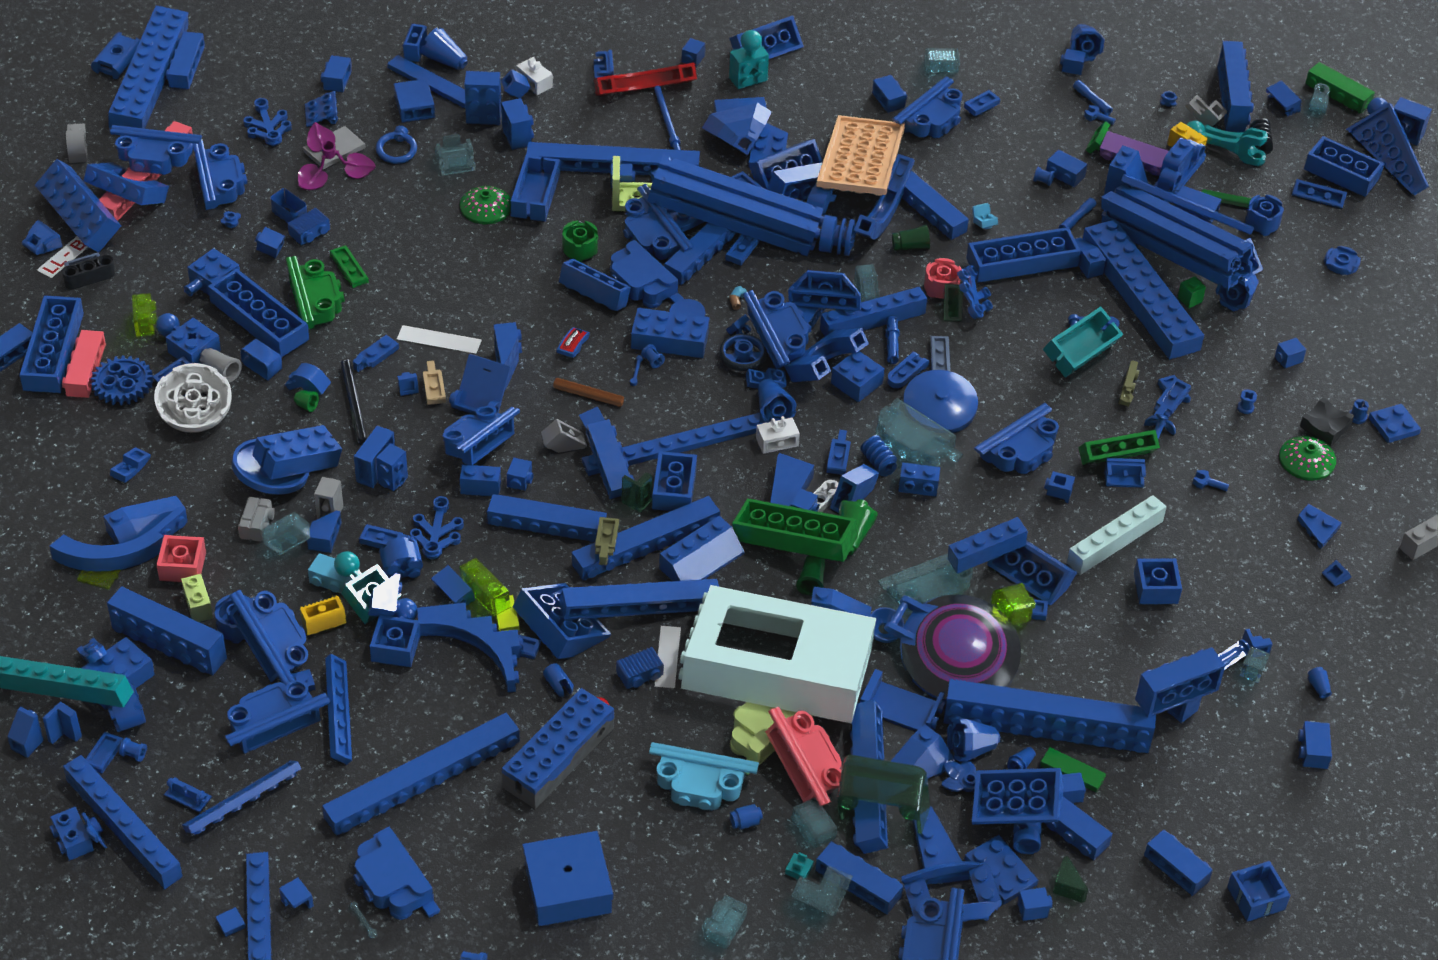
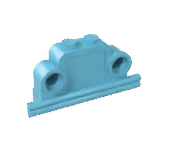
(699, 776)

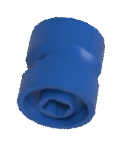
(1027, 837)

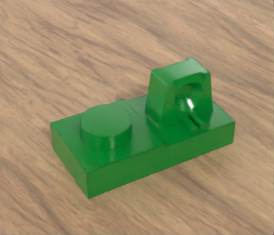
(1097, 138)

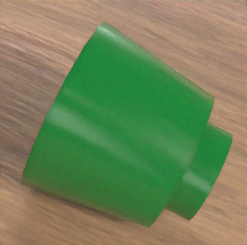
(307, 400)

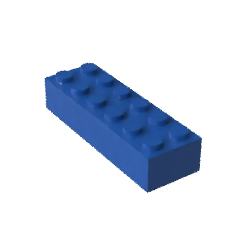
(1234, 86)
(77, 205)
(1023, 254)
(258, 312)
(51, 344)
(167, 631)

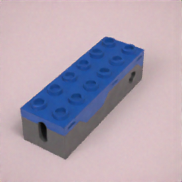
(558, 748)

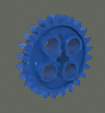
(122, 380)

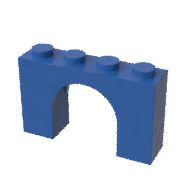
(108, 177)
(813, 363)

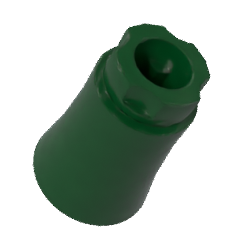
(911, 239)
(811, 575)

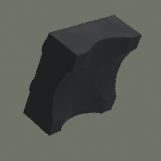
(1326, 421)

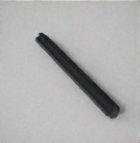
(353, 401)

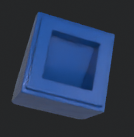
(1336, 573)

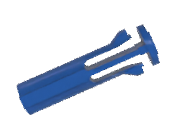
(1234, 653)

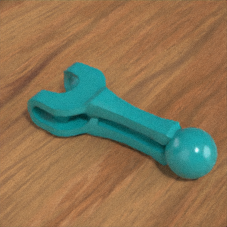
(1238, 142)

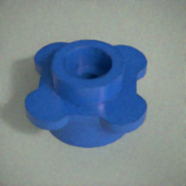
(1168, 99)
(230, 219)

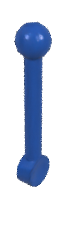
(633, 381)

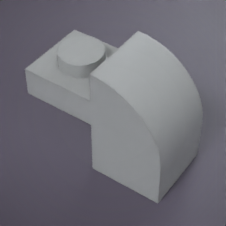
(1206, 114)
(76, 143)

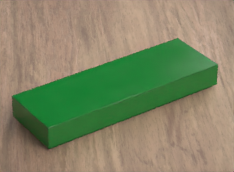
(349, 266)
(1091, 777)

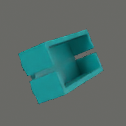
(1082, 342)

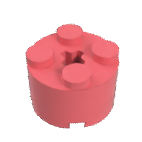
(938, 274)

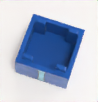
(1258, 891)

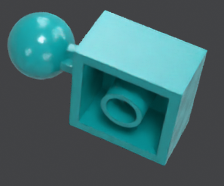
(749, 63)
(361, 586)

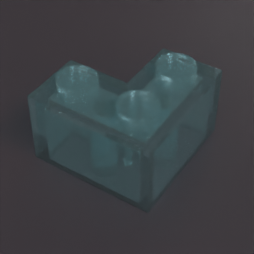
(826, 895)

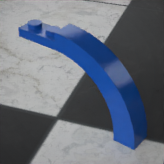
(881, 215)
(117, 556)

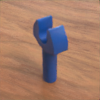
(1093, 113)
(1202, 479)

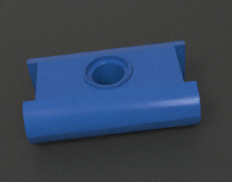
(115, 55)

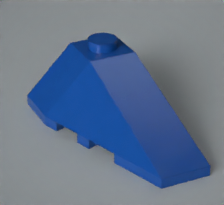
(136, 520)

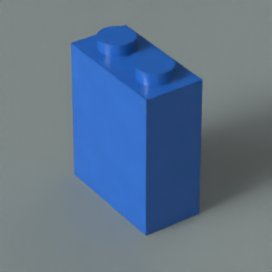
(414, 100)

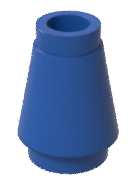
(1319, 680)
(1021, 759)

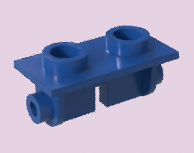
(187, 794)

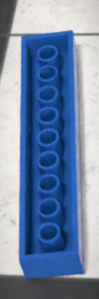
(148, 68)
(1145, 291)
(1051, 716)

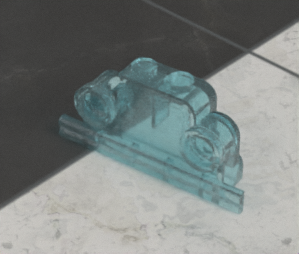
(915, 435)
(927, 581)

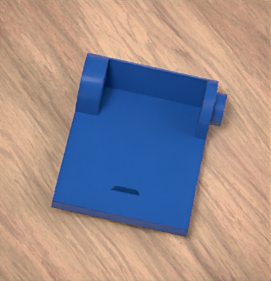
(480, 386)

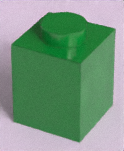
(1191, 292)

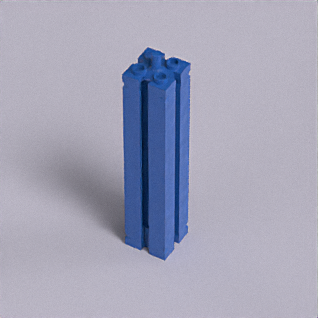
(736, 205)
(1179, 236)

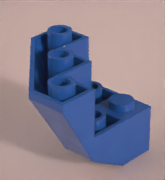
(739, 125)

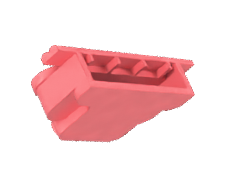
(805, 754)

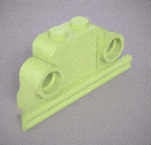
(749, 731)

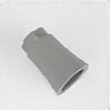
(226, 365)

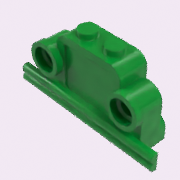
(314, 291)

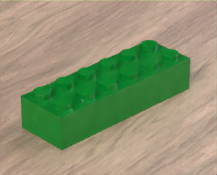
(795, 530)

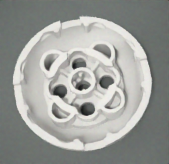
(192, 381)

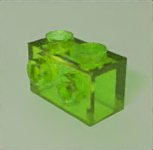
(143, 314)

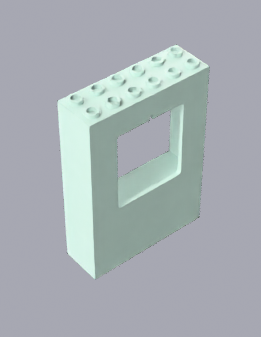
(818, 679)

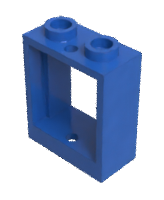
(365, 457)

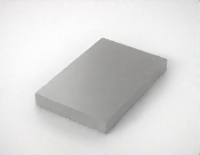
(345, 143)

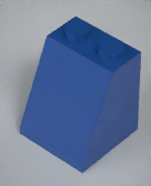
(1125, 162)

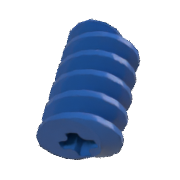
(879, 455)

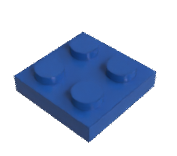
(1394, 423)

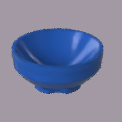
(882, 616)

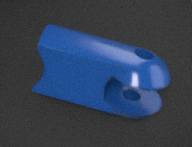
(557, 679)

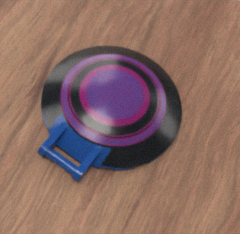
(956, 641)

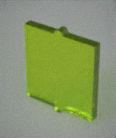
(99, 578)

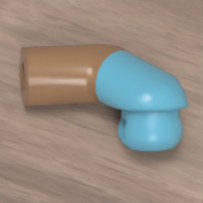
(735, 295)

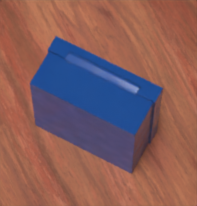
(568, 878)

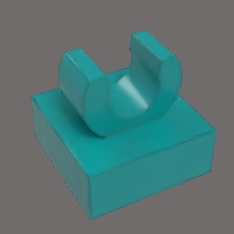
(799, 866)

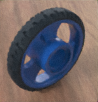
(743, 352)

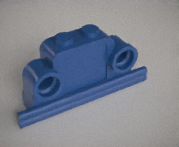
(933, 111)
(153, 149)
(1180, 165)
(219, 174)
(653, 227)
(644, 275)
(778, 326)
(479, 434)
(1023, 443)
(270, 633)
(273, 714)
(392, 877)
(936, 930)

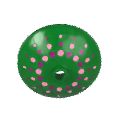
(485, 205)
(1307, 458)

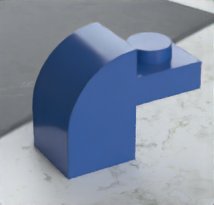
(821, 197)
(309, 378)

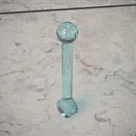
(372, 933)

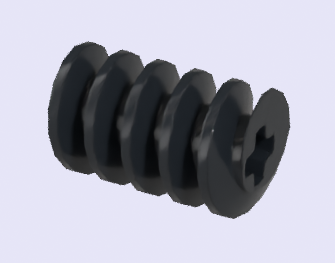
(1264, 124)

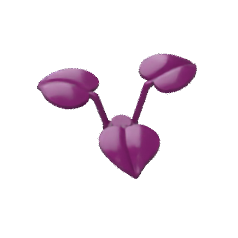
(322, 139)

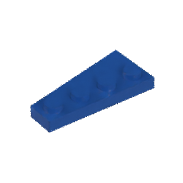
(937, 848)

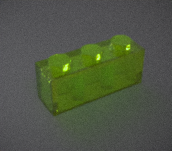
(485, 586)

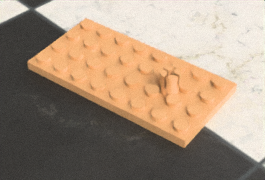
(861, 155)

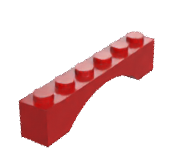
(645, 79)

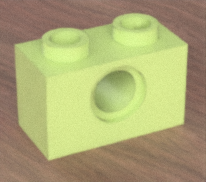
(197, 598)

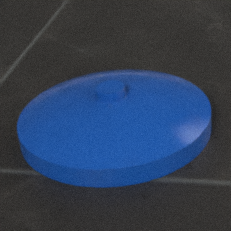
(943, 398)
(252, 474)

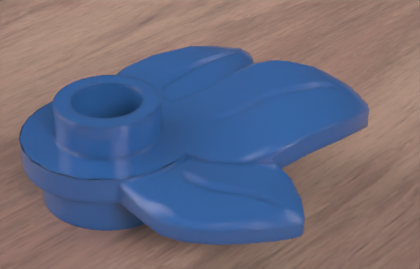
(959, 776)
(93, 829)

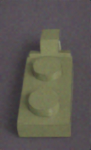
(1129, 386)
(606, 538)

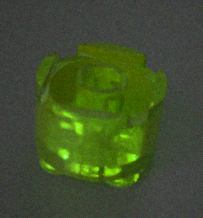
(1014, 603)

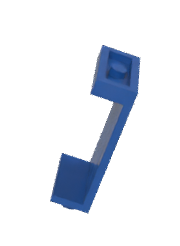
(903, 706)

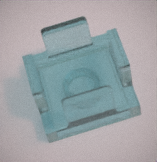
(454, 156)

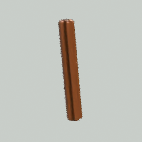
(588, 392)

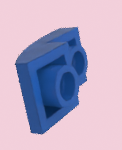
(754, 377)

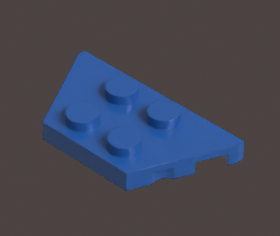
(769, 142)

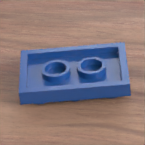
(1007, 869)

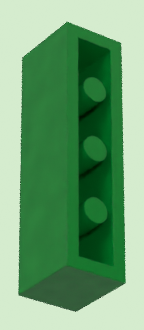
(1341, 87)
(1119, 447)

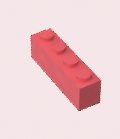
(84, 361)

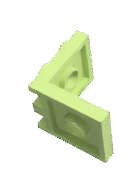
(623, 190)

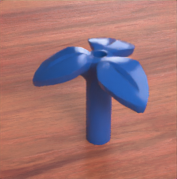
(1160, 422)

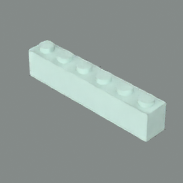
(1116, 535)

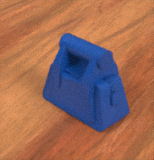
(43, 237)

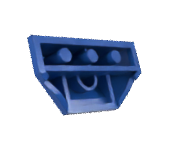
(825, 291)

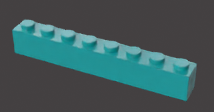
(64, 682)

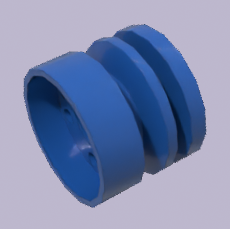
(837, 235)

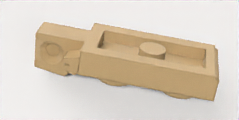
(434, 384)

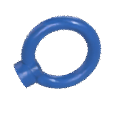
(399, 134)

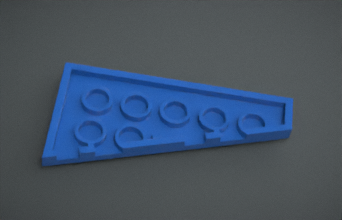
(1387, 142)

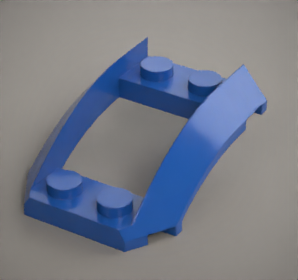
(981, 878)

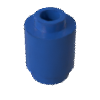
(746, 816)

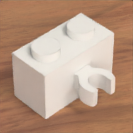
(538, 77)
(777, 435)

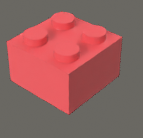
(180, 557)

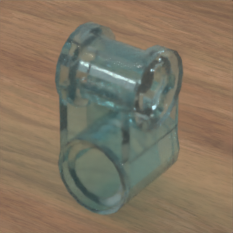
(1319, 100)

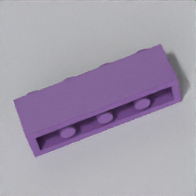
(1151, 156)

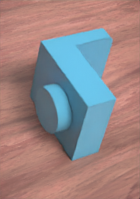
(983, 217)

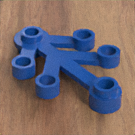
(272, 137)
(969, 289)
(433, 549)

